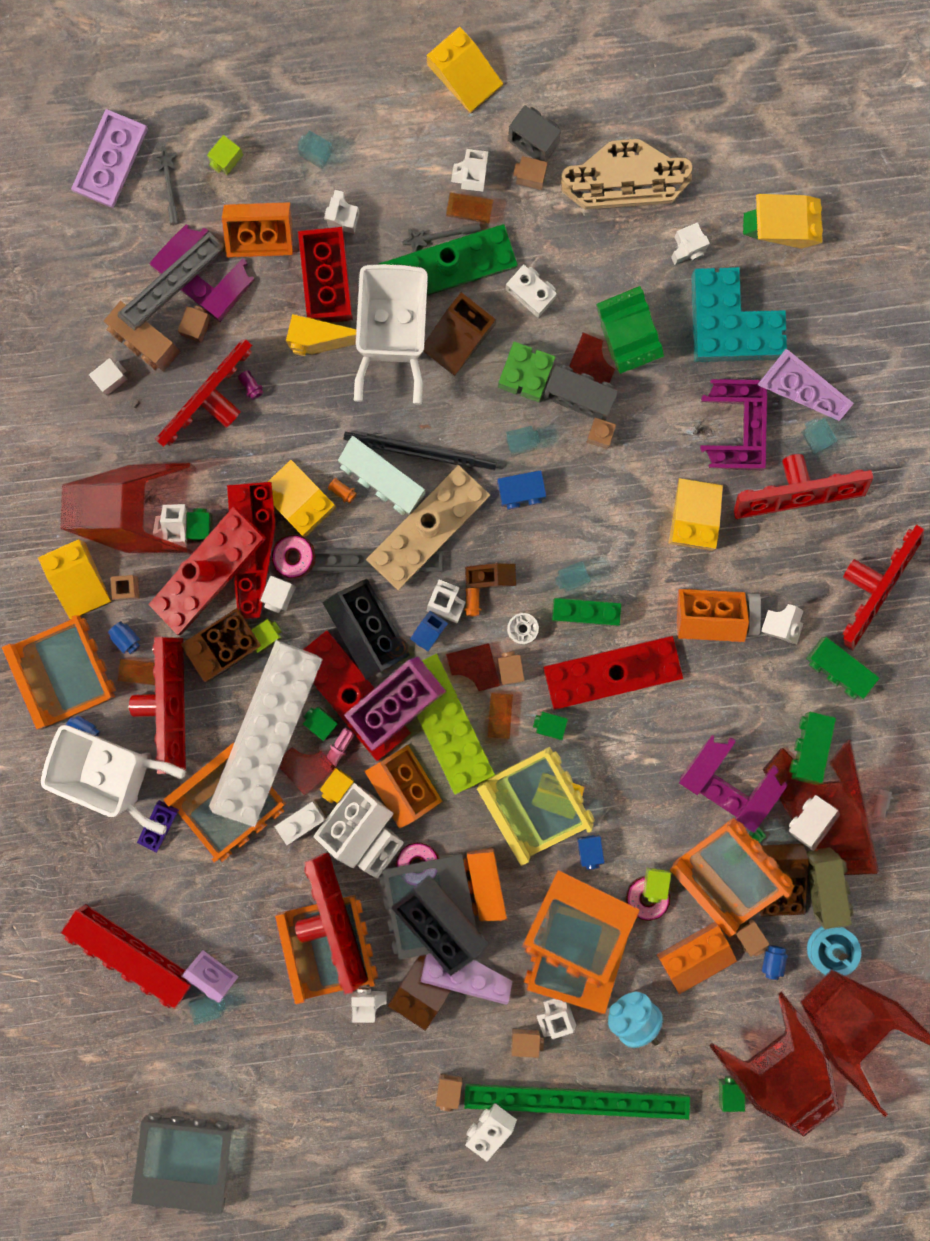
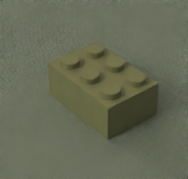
(829, 888)

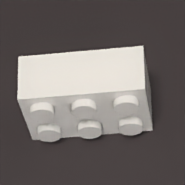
(353, 825)

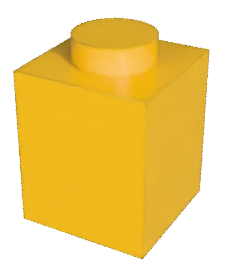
(336, 786)

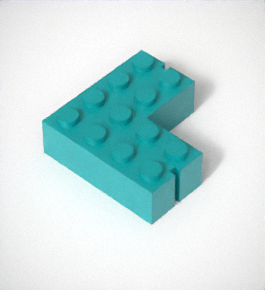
(723, 330)

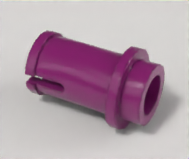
(250, 384)

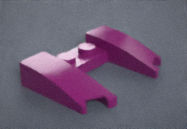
(216, 300)
(753, 452)
(748, 810)

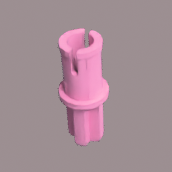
(340, 745)

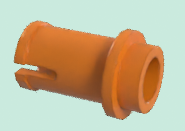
(343, 491)
(472, 602)

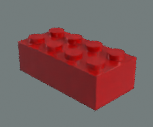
(325, 275)

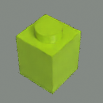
(224, 155)
(267, 634)
(656, 884)

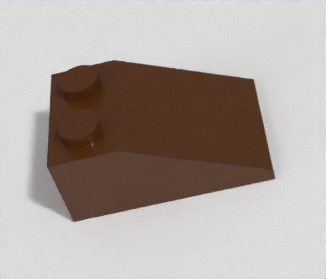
(418, 1000)

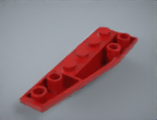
(257, 504)

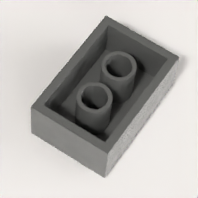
(580, 393)

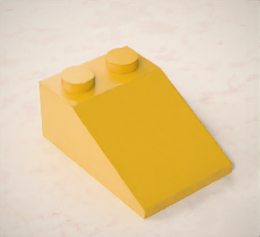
(464, 69)
(789, 219)
(316, 336)
(299, 499)
(696, 515)
(75, 578)

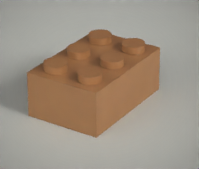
(146, 340)

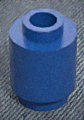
(124, 638)
(83, 725)
(774, 962)

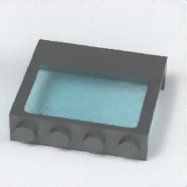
(450, 877)
(182, 1163)

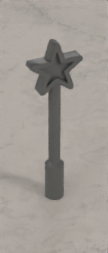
(165, 162)
(418, 239)

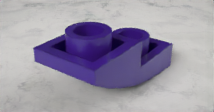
(161, 814)

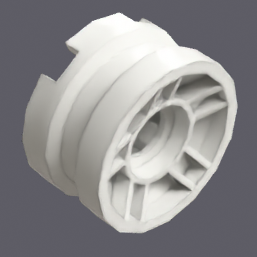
(531, 624)

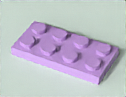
(109, 158)

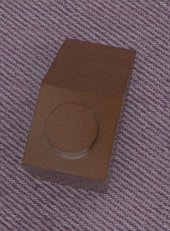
(491, 575)

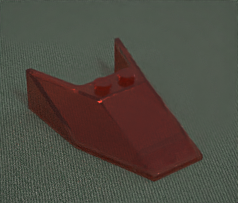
(111, 508)
(851, 832)
(853, 1022)
(789, 1076)

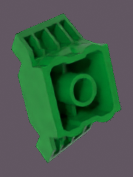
(629, 330)

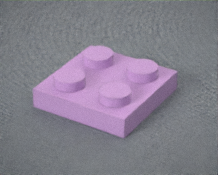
(210, 976)

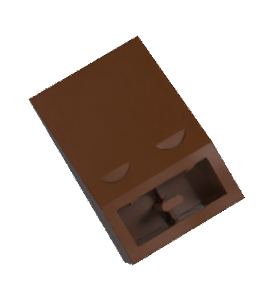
(458, 334)
(221, 645)
(794, 862)

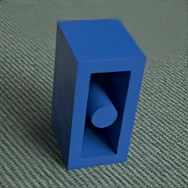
(521, 489)

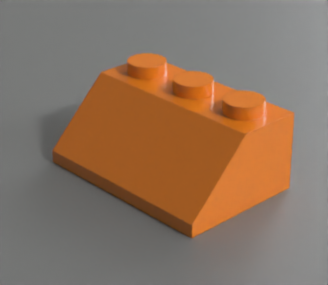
(257, 229)
(712, 615)
(403, 786)
(485, 885)
(697, 957)

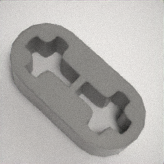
(754, 614)

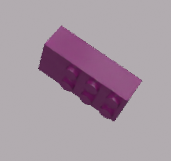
(395, 703)

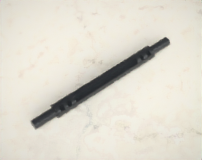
(421, 451)

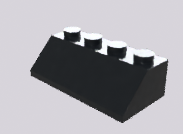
(364, 627)
(440, 925)

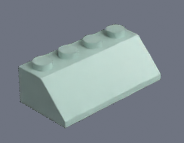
(381, 476)

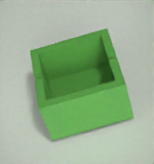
(526, 371)

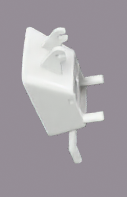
(391, 320)
(100, 774)

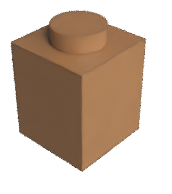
(530, 172)
(194, 323)
(601, 433)
(125, 587)
(510, 668)
(751, 938)
(526, 1043)
(448, 1092)

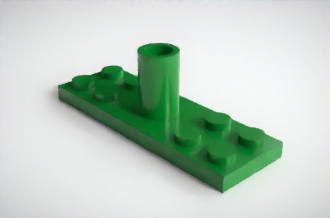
(472, 256)

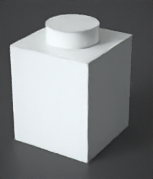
(109, 376)

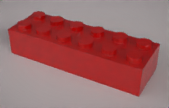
(127, 955)

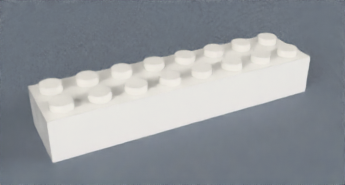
(265, 733)

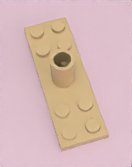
(412, 544)

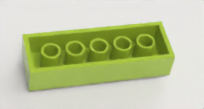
(453, 735)

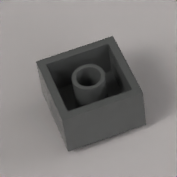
(534, 134)

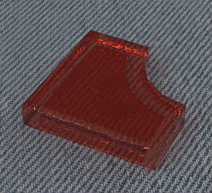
(590, 360)
(476, 665)
(305, 769)

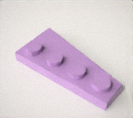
(801, 384)
(471, 980)

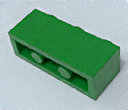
(586, 612)
(842, 669)
(812, 748)

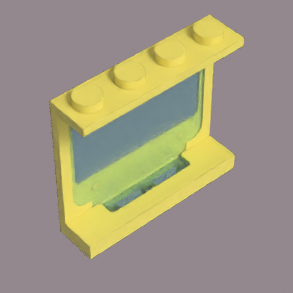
(535, 804)

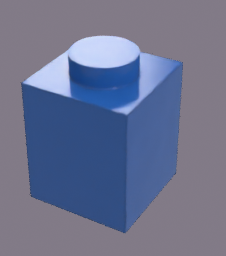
(428, 631)
(590, 851)

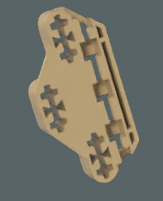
(625, 174)

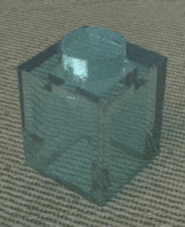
(315, 149)
(818, 435)
(522, 440)
(572, 577)
(205, 1009)

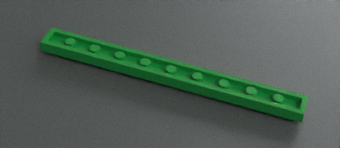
(578, 1101)

